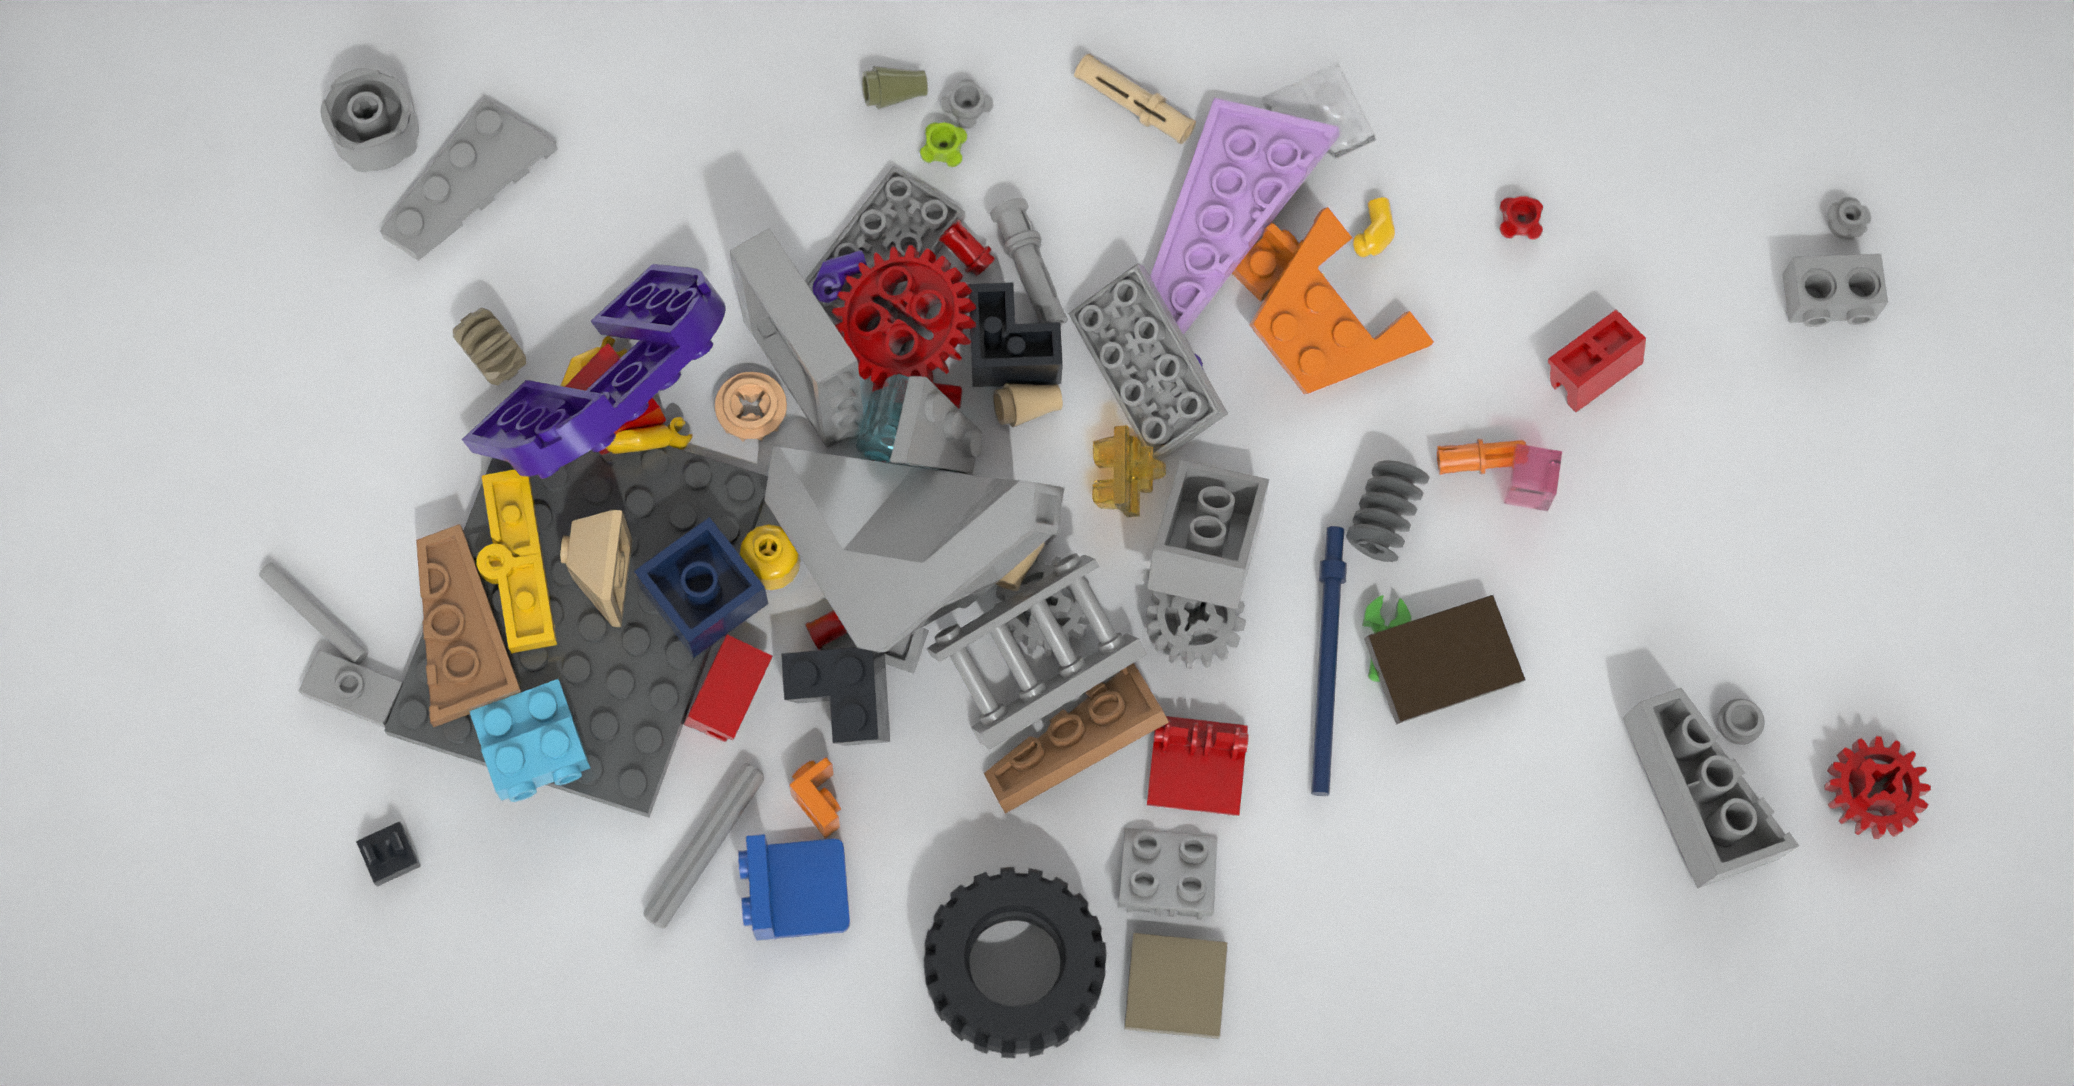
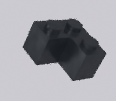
(1007, 350)
(851, 682)

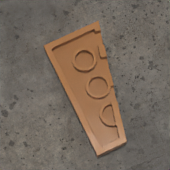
(462, 639)

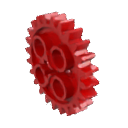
(928, 285)

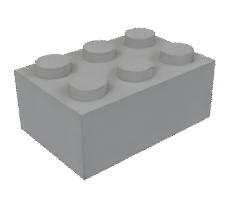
(1208, 534)

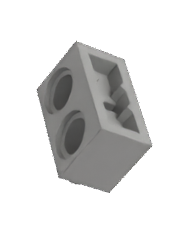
(1831, 278)

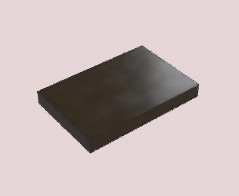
(1444, 659)

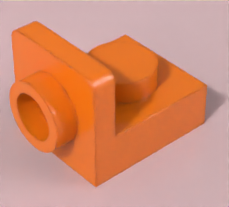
(1266, 261)
(817, 805)

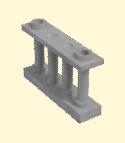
(1036, 697)

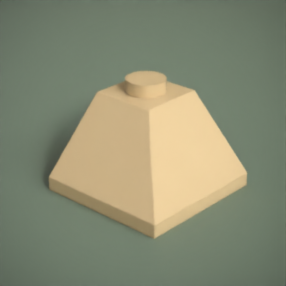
(600, 560)

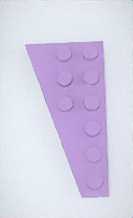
(1234, 188)

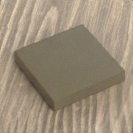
(1176, 985)

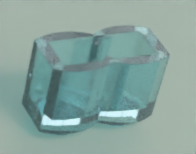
(882, 419)

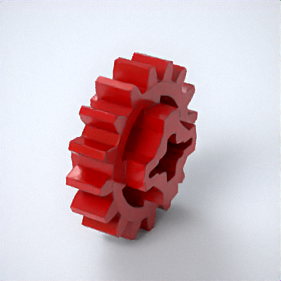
(1862, 772)

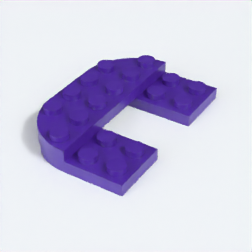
(549, 425)

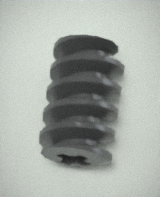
(1383, 507)

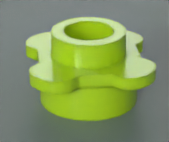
(947, 133)

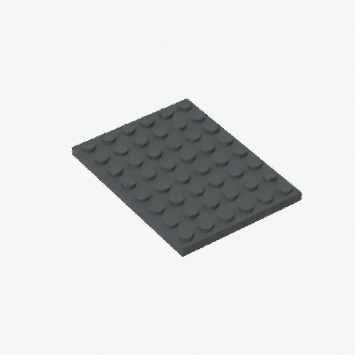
(623, 682)

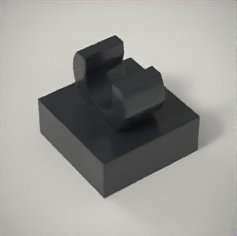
(388, 854)

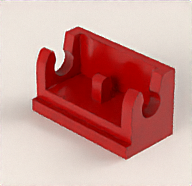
(1597, 359)
(728, 689)

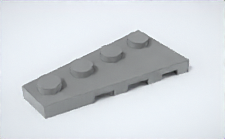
(472, 169)

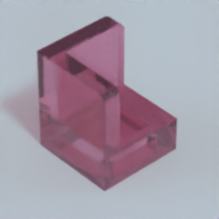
(1533, 477)

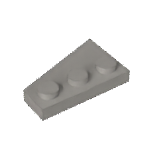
(934, 431)

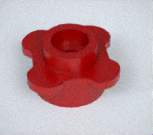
(1524, 206)

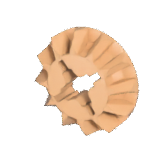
(750, 387)

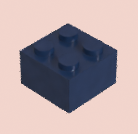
(701, 587)

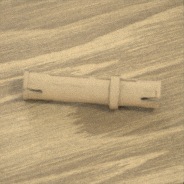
(1148, 107)

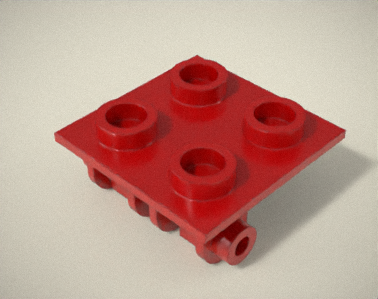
(1198, 766)

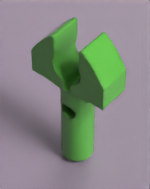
(1374, 620)

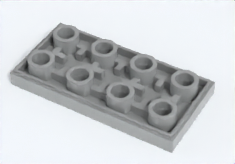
(895, 216)
(1147, 362)

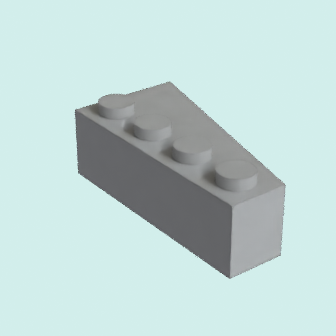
(1703, 792)

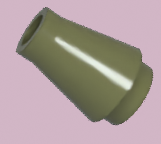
(891, 86)

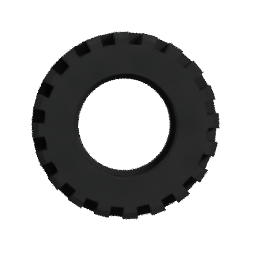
(1029, 900)

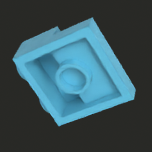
(530, 741)

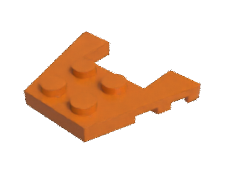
(1313, 327)

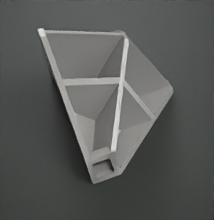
(903, 540)

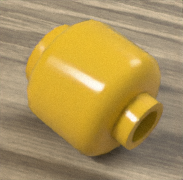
(770, 556)

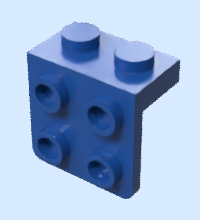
(794, 888)

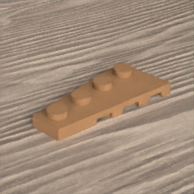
(1075, 740)

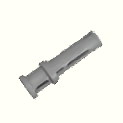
(1023, 245)

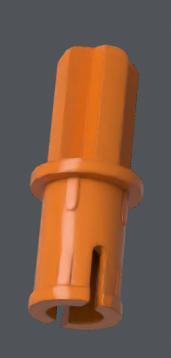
(1475, 456)

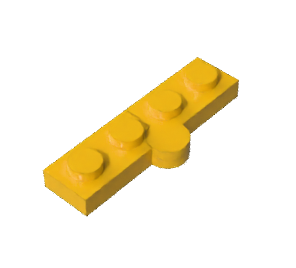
(517, 561)

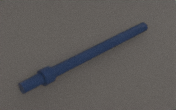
(1332, 574)

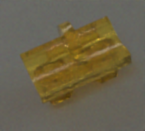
(1132, 472)

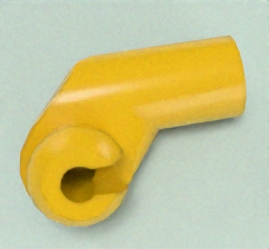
(1379, 232)

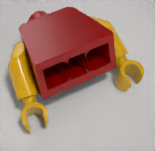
(635, 435)

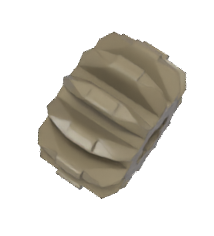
(489, 346)

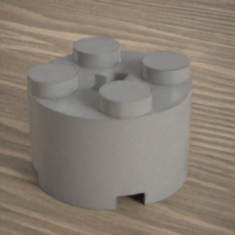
(370, 120)

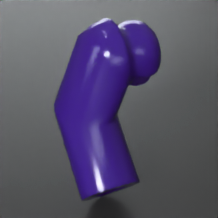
(832, 275)

